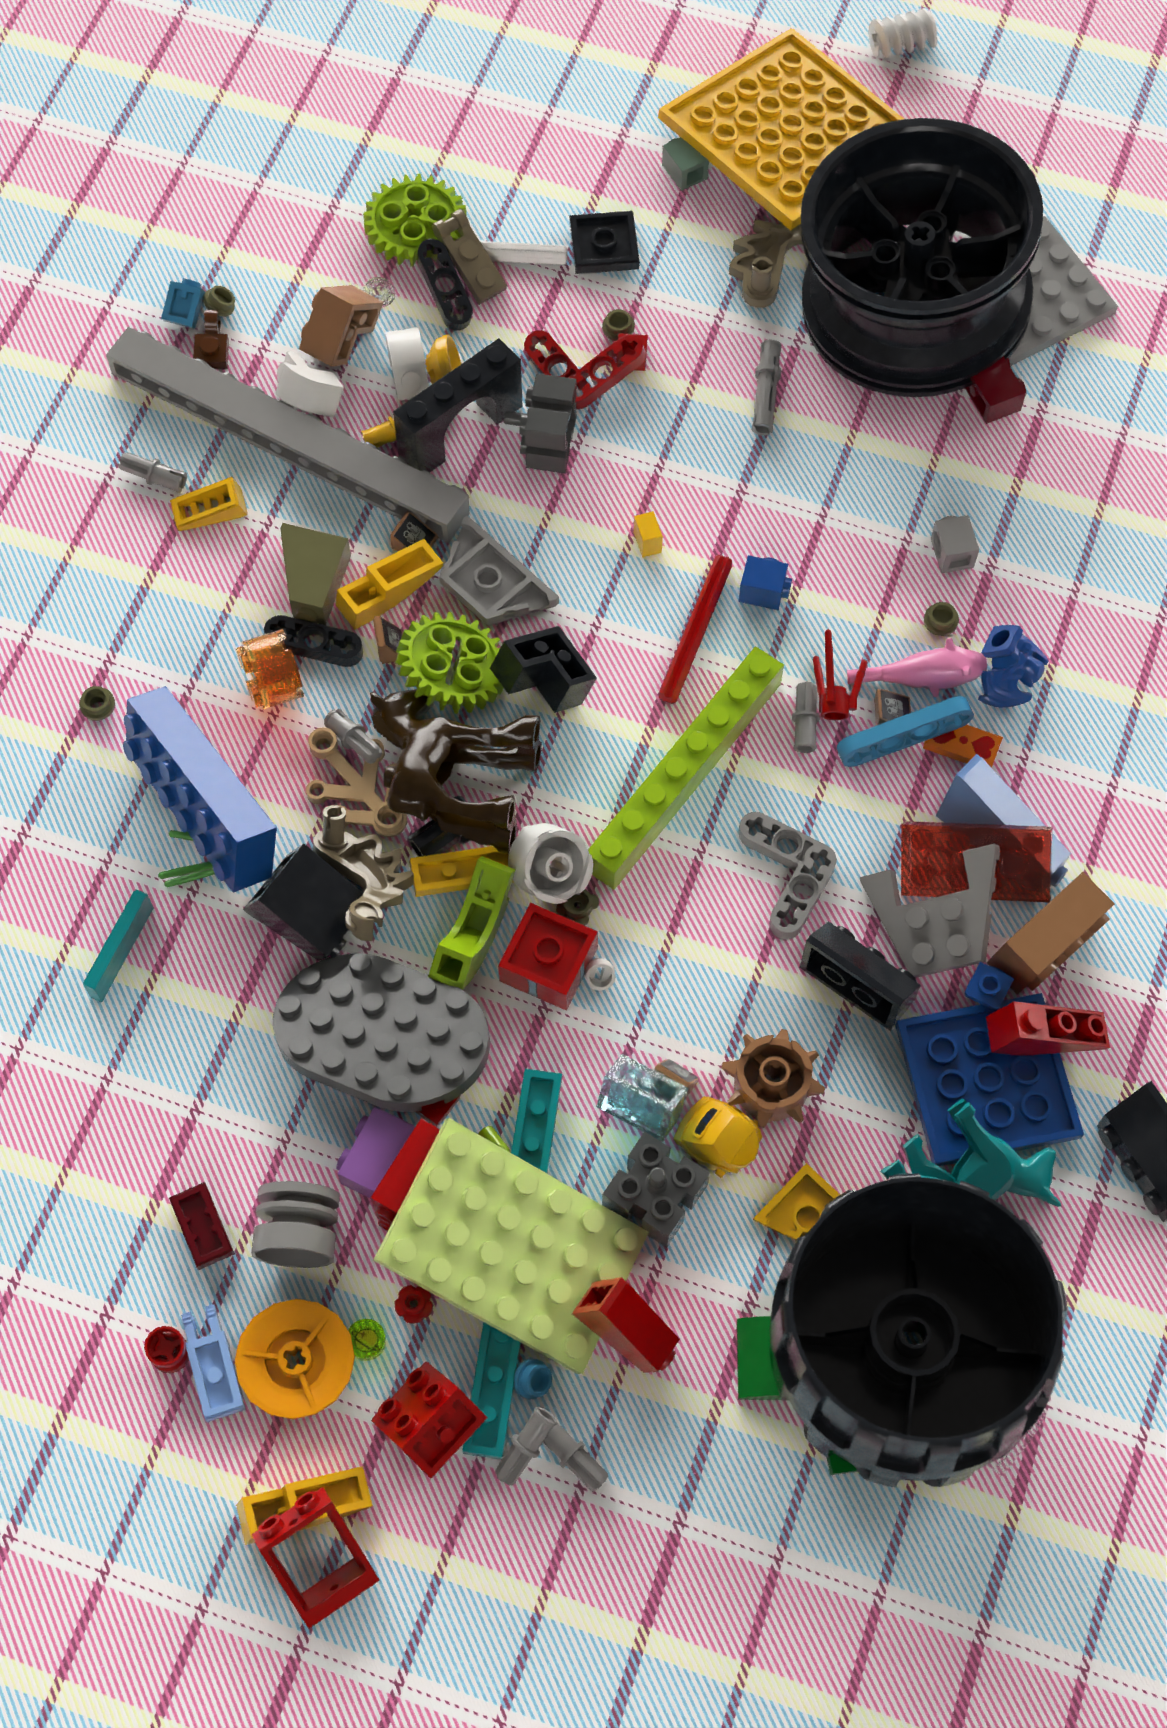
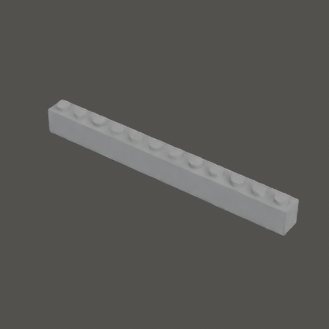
(287, 433)

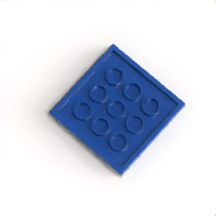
(1012, 1095)

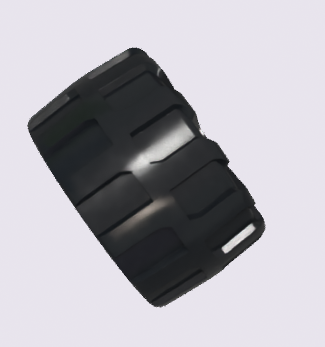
(932, 1264)

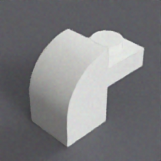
(407, 362)
(307, 387)

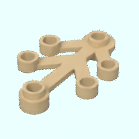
(359, 789)

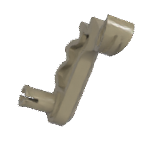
(762, 260)
(366, 866)

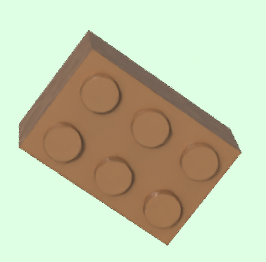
(1053, 934)

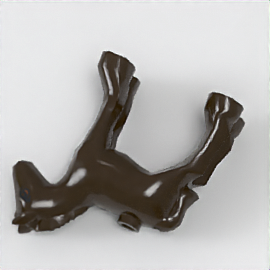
(428, 758)

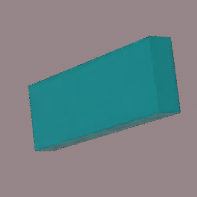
(118, 945)

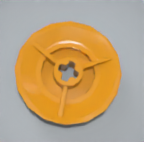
(282, 1332)

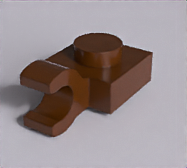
(212, 345)

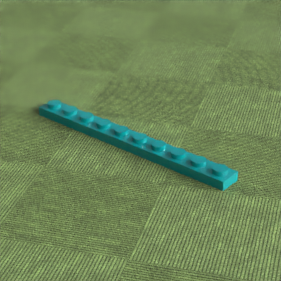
(497, 1351)

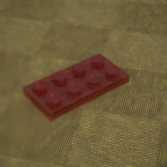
(936, 866)

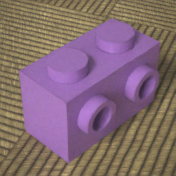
(373, 1151)

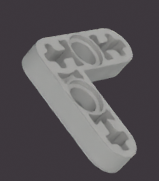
(799, 861)

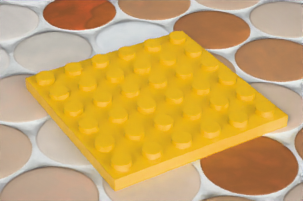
(775, 119)

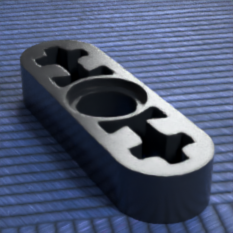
(441, 298)
(320, 653)

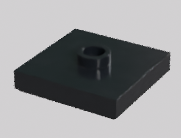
(604, 242)

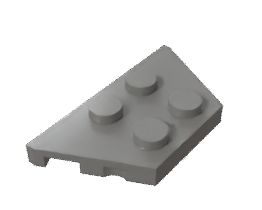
(491, 578)

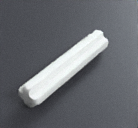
(526, 252)

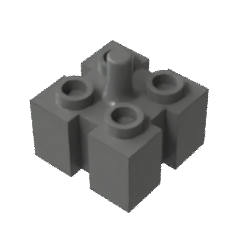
(548, 422)
(656, 1189)

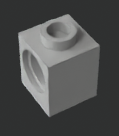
(954, 543)

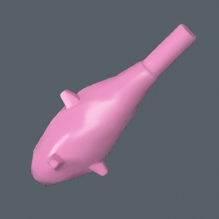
(930, 669)

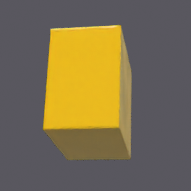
(648, 534)

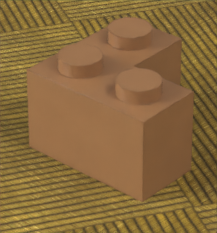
(336, 321)

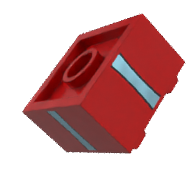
(548, 956)

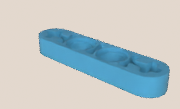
(905, 731)

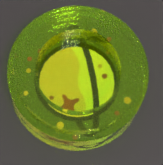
(367, 1339)

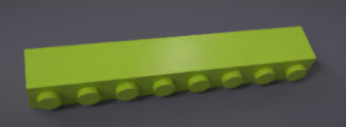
(684, 767)

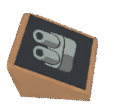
(410, 531)
(387, 639)
(890, 706)
(677, 1073)

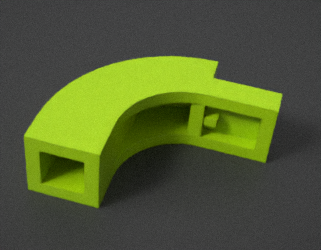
(474, 931)

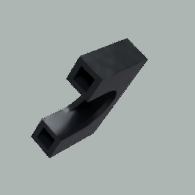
(488, 377)

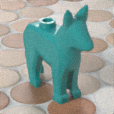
(986, 1162)

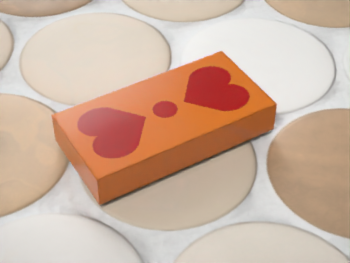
(965, 744)

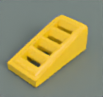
(223, 512)

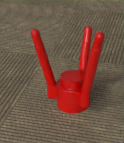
(833, 700)

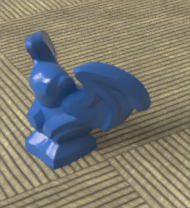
(1012, 660)

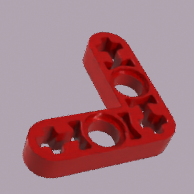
(557, 355)

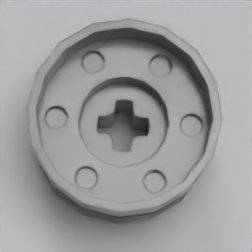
(295, 1224)

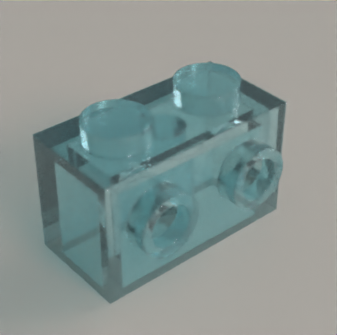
(642, 1097)

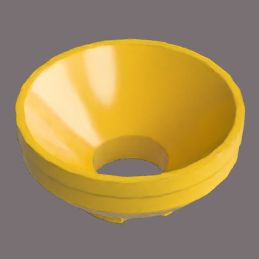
(442, 358)

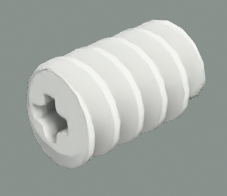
(902, 31)

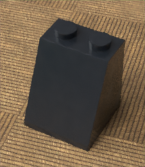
(306, 903)

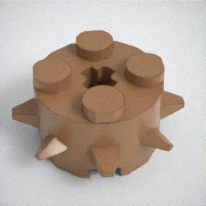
(778, 1059)

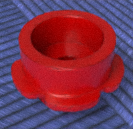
(413, 1314)

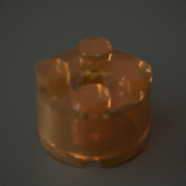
(271, 670)

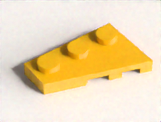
(797, 1204)

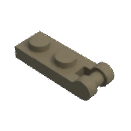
(470, 257)

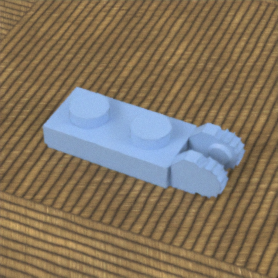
(213, 1368)

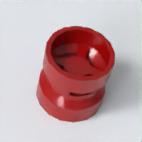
(163, 1342)

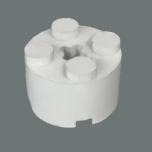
(534, 851)

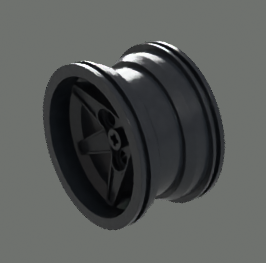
(926, 327)

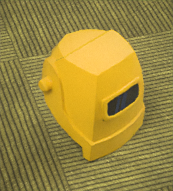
(719, 1136)

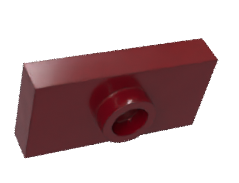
(201, 1226)

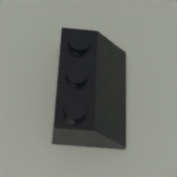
(859, 974)
(1139, 1138)

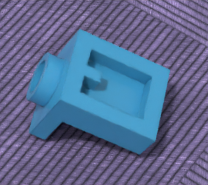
(183, 303)

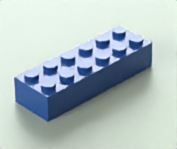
(199, 789)

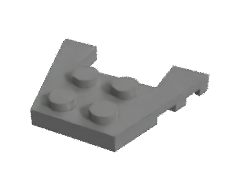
(942, 930)

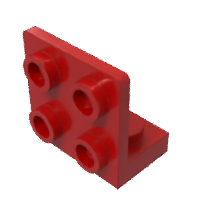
(428, 1418)

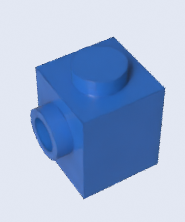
(764, 582)

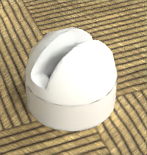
(607, 974)

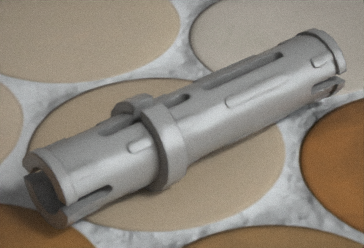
(767, 376)

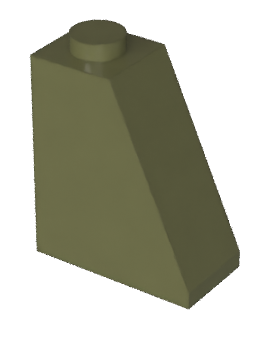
(313, 570)

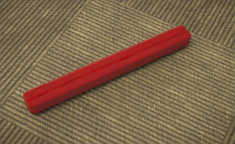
(695, 629)

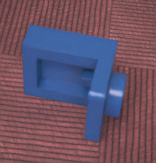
(988, 986)

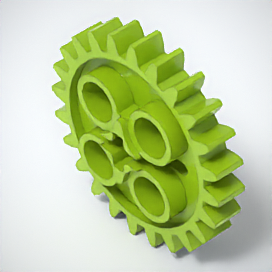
(404, 216)
(427, 656)

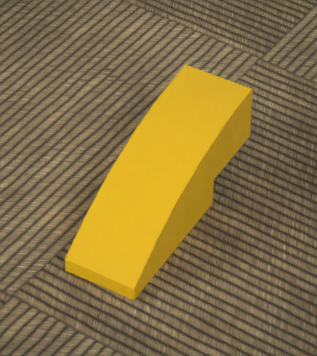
(387, 583)
(345, 1488)

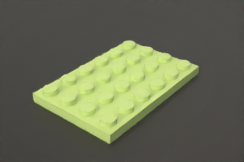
(508, 1243)

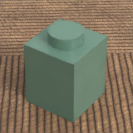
(684, 163)

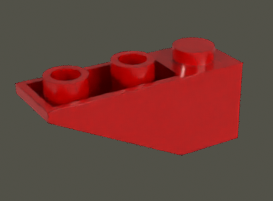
(1045, 1029)

